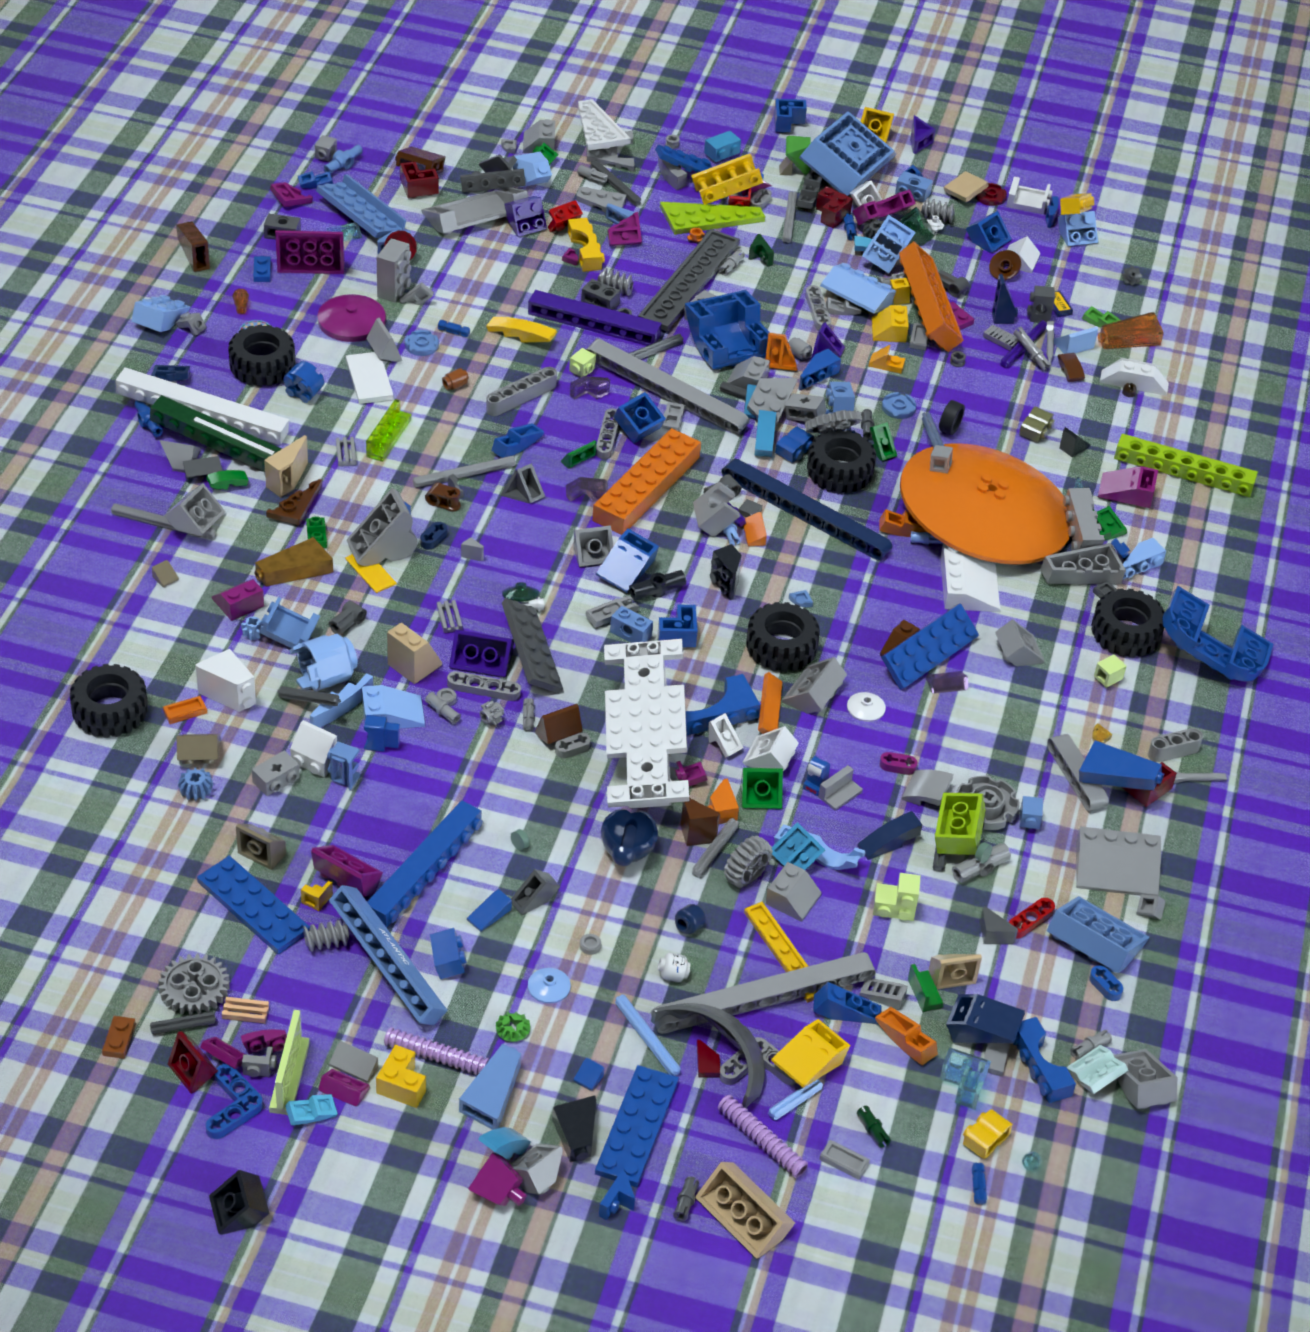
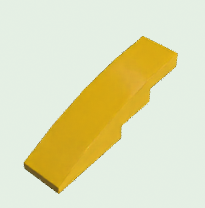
(524, 329)

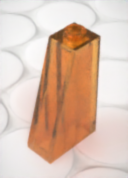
(1132, 332)

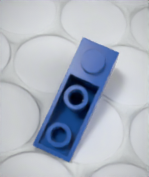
(819, 368)
(844, 1005)

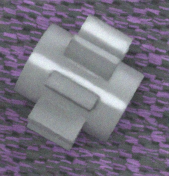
(491, 713)

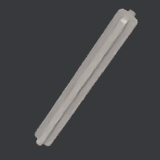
(464, 471)
(150, 518)

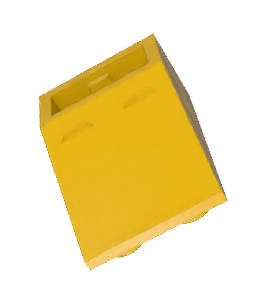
(811, 1053)

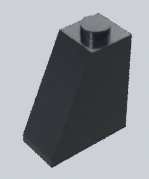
(576, 1127)

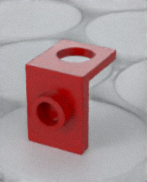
(740, 201)

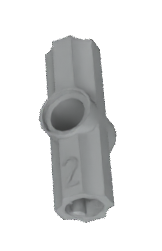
(972, 868)

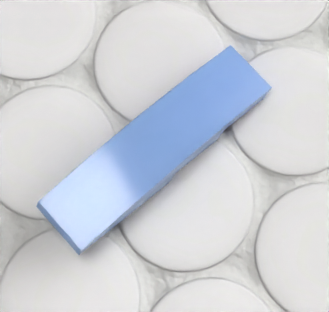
(350, 697)

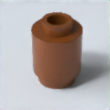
(455, 379)

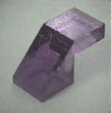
(595, 386)
(592, 487)

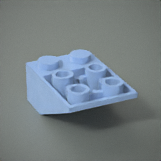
(158, 312)

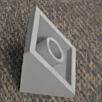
(382, 342)
(592, 545)

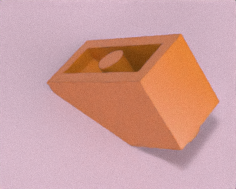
(724, 802)

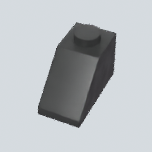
(534, 891)

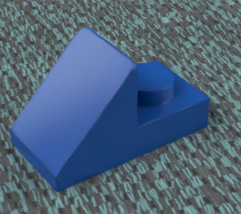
(618, 1194)

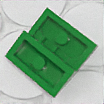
(1110, 524)

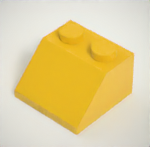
(891, 324)

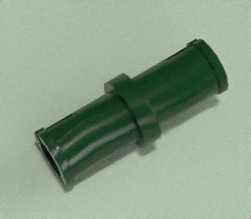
(873, 1126)

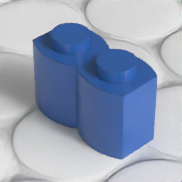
(794, 444)

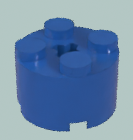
(303, 381)

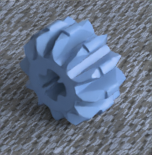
(195, 784)

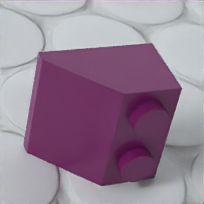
(240, 599)

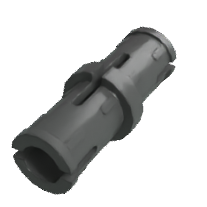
(866, 423)
(686, 1198)

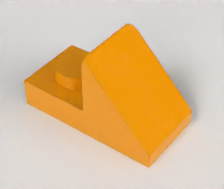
(884, 361)

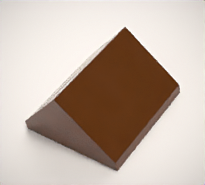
(559, 724)
(698, 823)

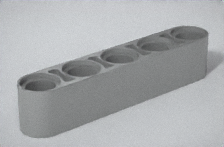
(521, 391)
(1070, 761)

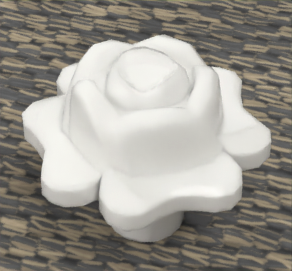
(936, 224)

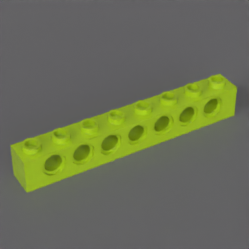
(1186, 465)

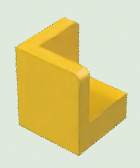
(902, 289)
(316, 896)

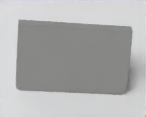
(354, 1061)

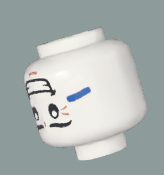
(674, 967)

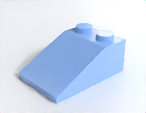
(394, 704)

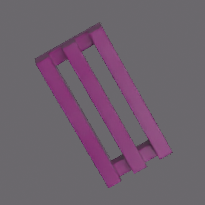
(223, 1051)

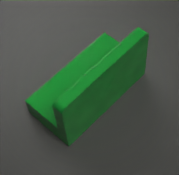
(924, 989)

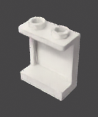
(1028, 198)

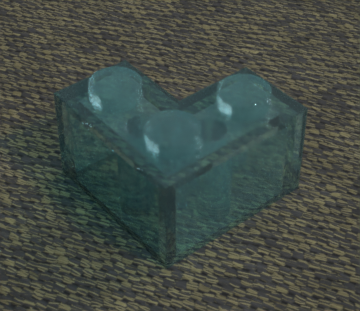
(967, 1072)

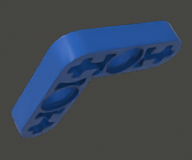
(240, 1103)

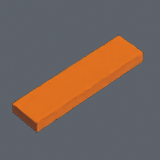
(770, 703)

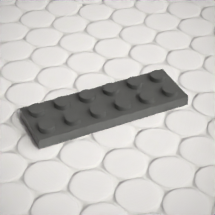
(532, 646)

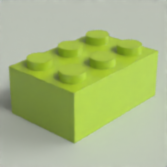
(960, 823)

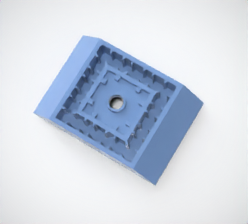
(847, 154)

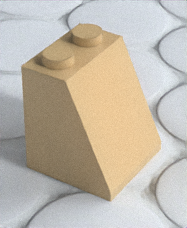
(410, 654)

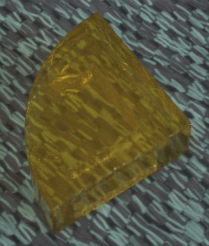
(1101, 734)

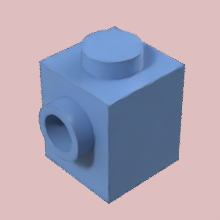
(1031, 812)

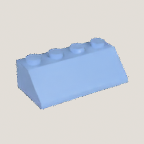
(859, 288)

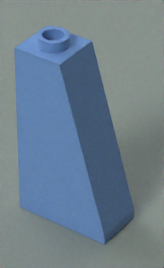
(491, 1089)

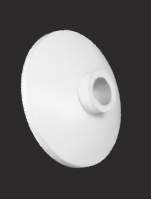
(866, 706)

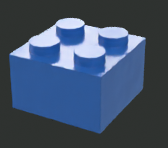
(639, 417)

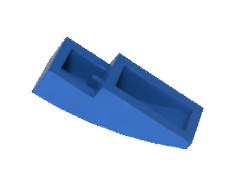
(516, 440)

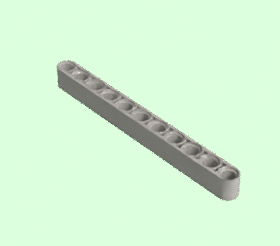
(668, 387)
(773, 989)

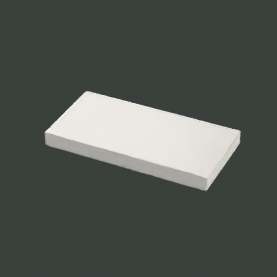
(369, 378)

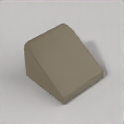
(786, 167)
(164, 573)

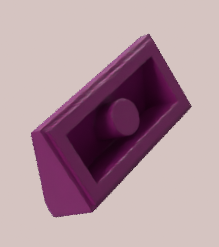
(343, 1087)

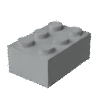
(393, 270)

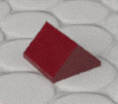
(190, 1063)

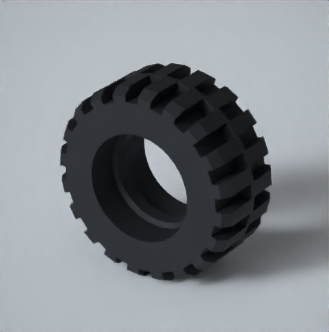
(276, 351)
(842, 446)
(1126, 638)
(781, 653)
(108, 718)

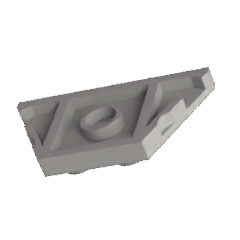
(771, 395)

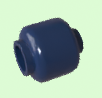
(690, 919)

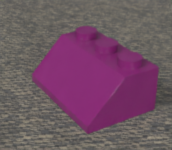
(346, 869)

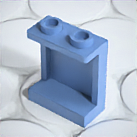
(286, 625)

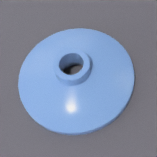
(549, 991)

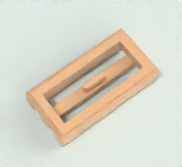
(246, 1007)

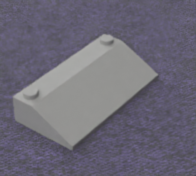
(472, 209)

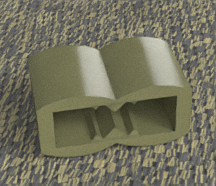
(1037, 424)

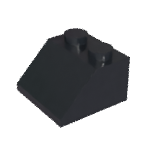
(239, 1203)

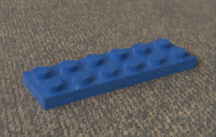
(930, 646)
(253, 904)
(637, 1125)

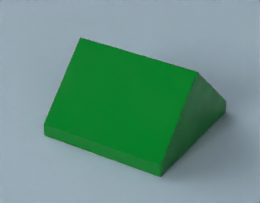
(761, 787)

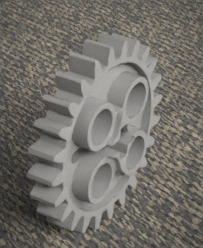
(837, 420)
(194, 984)

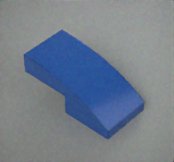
(310, 181)
(1052, 211)

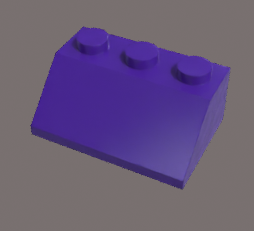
(481, 653)

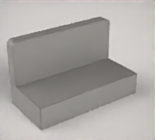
(839, 789)

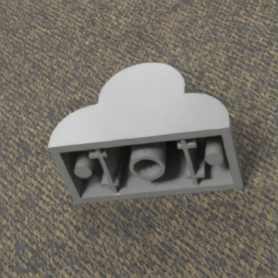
(384, 532)

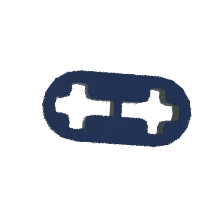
(430, 533)

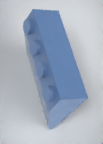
(1097, 934)

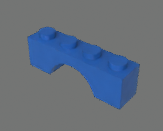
(1053, 1080)

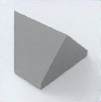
(178, 453)

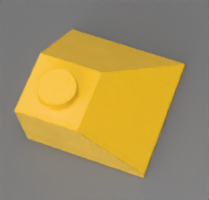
(878, 122)

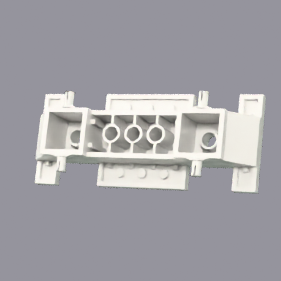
(646, 724)

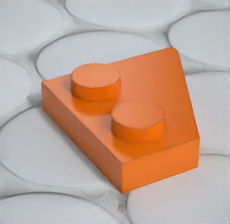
(780, 353)

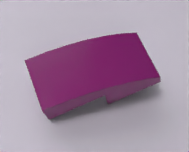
(261, 1039)

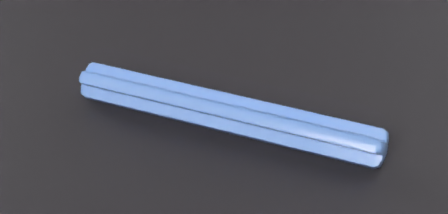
(647, 1035)

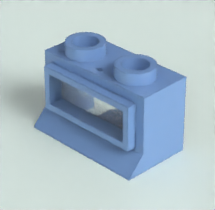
(342, 764)

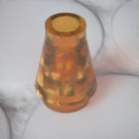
(240, 300)

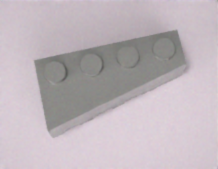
(1082, 519)
(1084, 566)

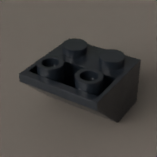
(726, 569)

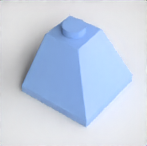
(535, 168)

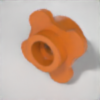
(696, 235)

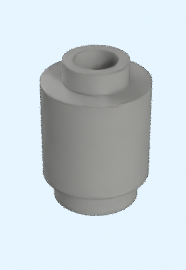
(800, 348)

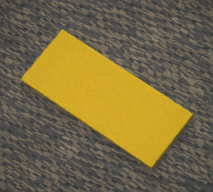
(373, 575)

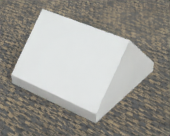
(1027, 252)

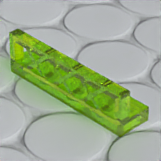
(387, 432)

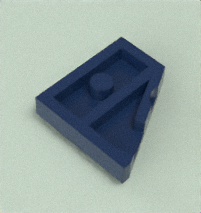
(171, 372)

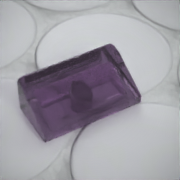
(947, 682)

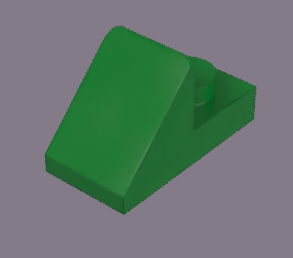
(883, 441)

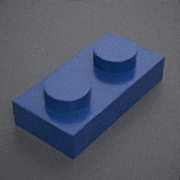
(262, 269)

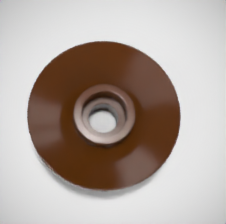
(1003, 259)

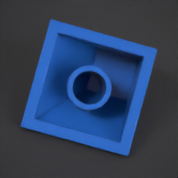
(989, 232)

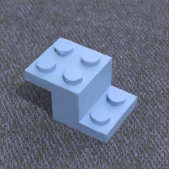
(887, 243)

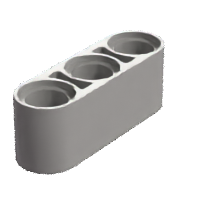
(1175, 745)

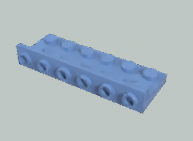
(362, 207)

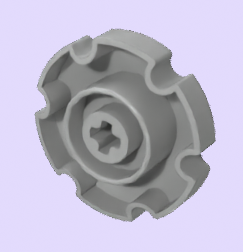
(998, 800)

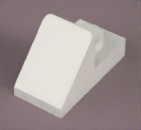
(726, 737)

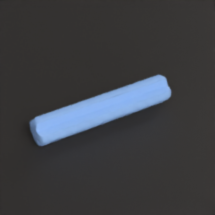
(794, 1099)

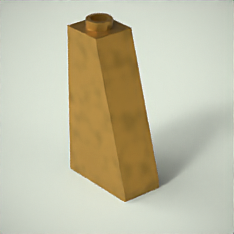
(294, 563)

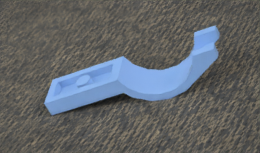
(829, 858)

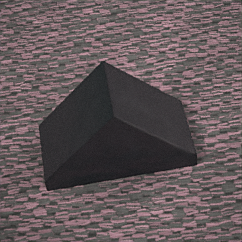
(1071, 443)

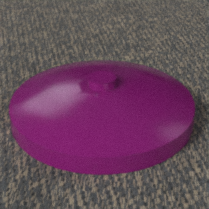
(349, 317)

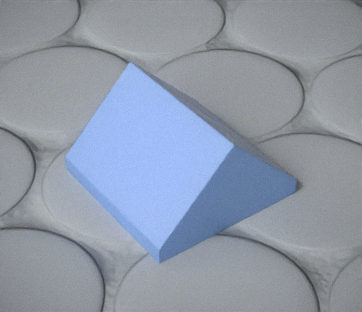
(1077, 341)

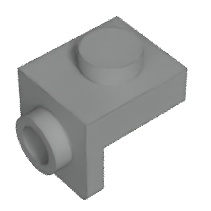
(193, 321)
(259, 1065)

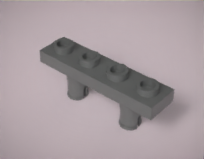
(492, 180)

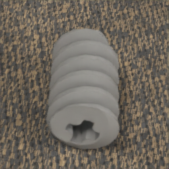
(938, 210)
(616, 281)
(326, 935)

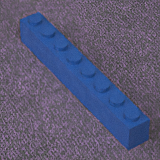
(425, 862)

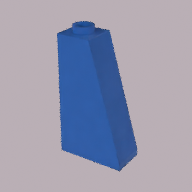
(1119, 768)

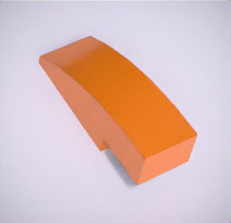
(899, 524)
(907, 1035)

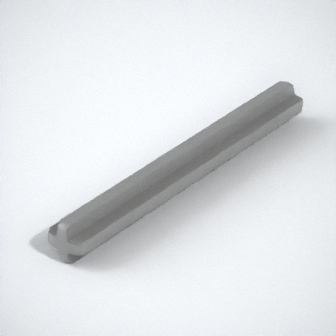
(789, 218)

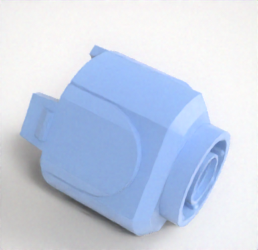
(325, 661)

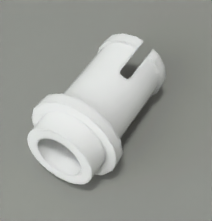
(538, 603)

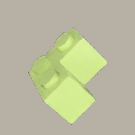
(898, 900)

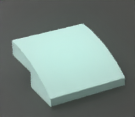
(1097, 1069)

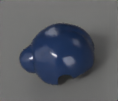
(628, 836)

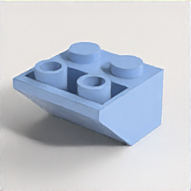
(1078, 228)

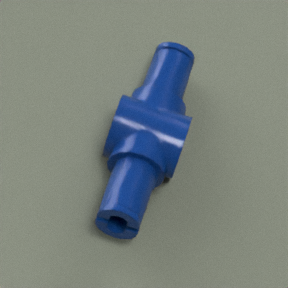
(144, 418)

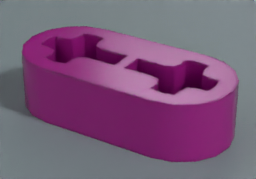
(898, 763)

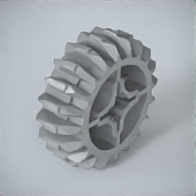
(748, 861)

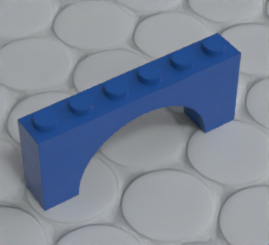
(738, 704)

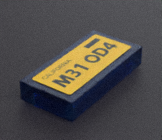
(1061, 306)

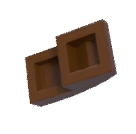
(1071, 365)

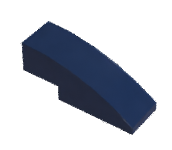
(891, 835)

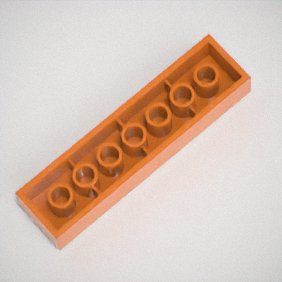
(930, 297)
(646, 481)

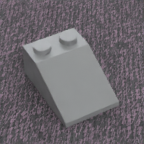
(1147, 1080)

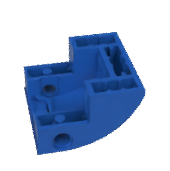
(727, 328)

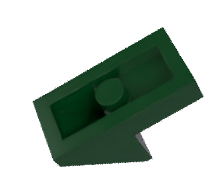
(761, 249)

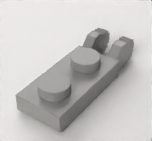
(602, 614)

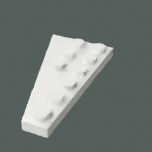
(599, 128)

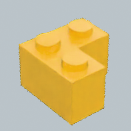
(398, 1078)

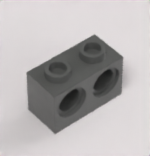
(600, 295)

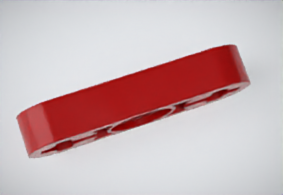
(1034, 910)

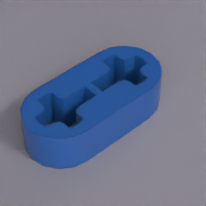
(1106, 983)

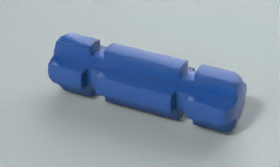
(453, 328)
(979, 1183)

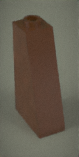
(194, 246)

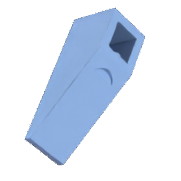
(1144, 557)

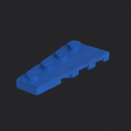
(687, 161)

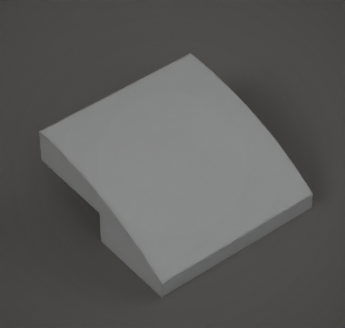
(927, 786)

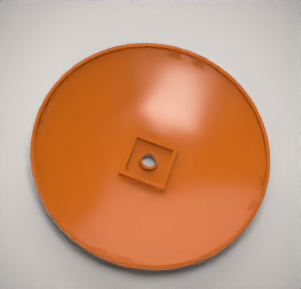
(1008, 525)

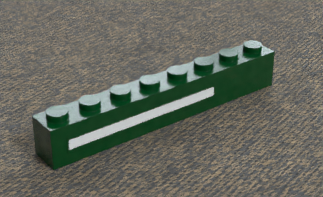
(211, 432)

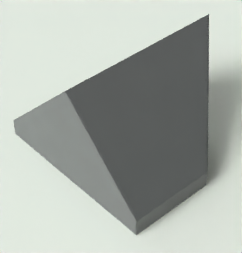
(524, 485)

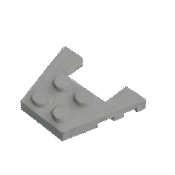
(610, 156)

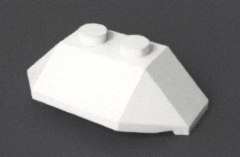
(1142, 374)

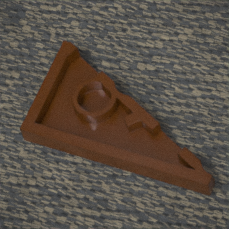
(296, 506)

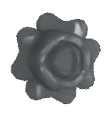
(1131, 275)

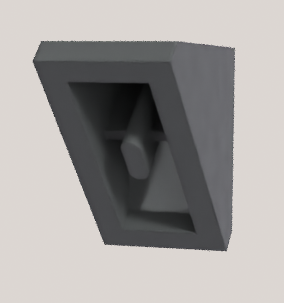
(996, 929)

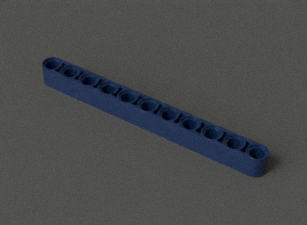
(808, 509)

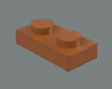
(118, 1037)

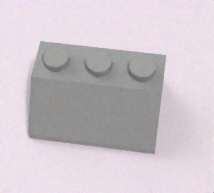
(195, 511)
(815, 686)

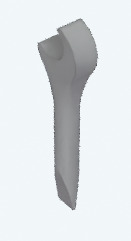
(1050, 340)
(1180, 777)

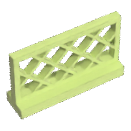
(290, 1066)

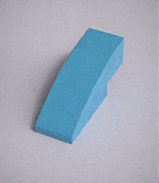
(765, 433)
(505, 1141)

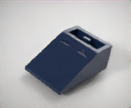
(983, 1020)

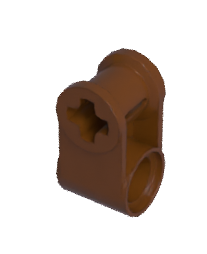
(444, 497)

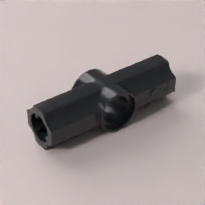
(657, 585)

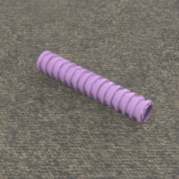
(435, 1051)
(763, 1136)

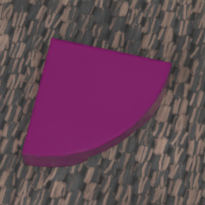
(570, 257)

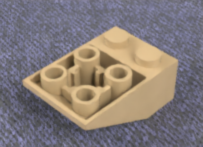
(286, 467)

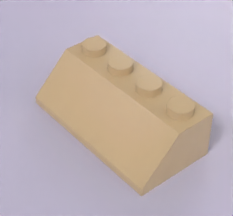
(744, 1209)

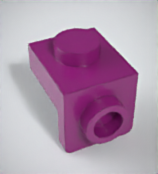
(693, 773)

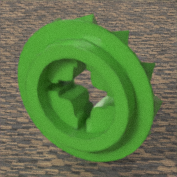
(508, 1032)

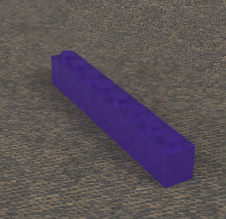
(594, 318)

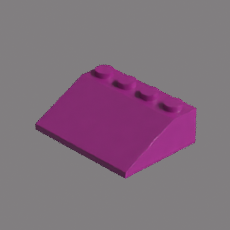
(310, 252)

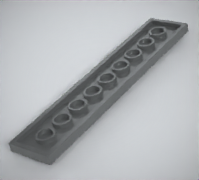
(690, 278)

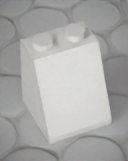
(226, 681)

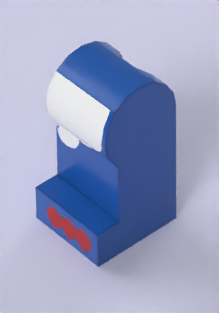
(817, 773)

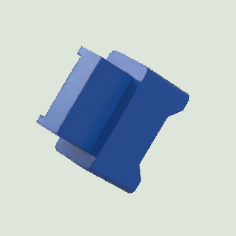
(381, 733)

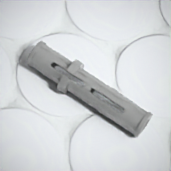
(1036, 354)

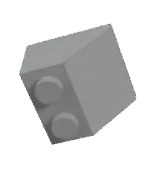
(539, 133)
(749, 372)
(1018, 645)
(793, 892)

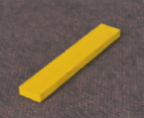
(776, 940)

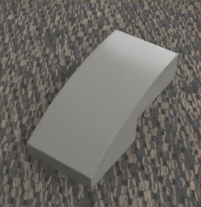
(842, 308)
(673, 415)

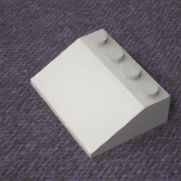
(969, 581)

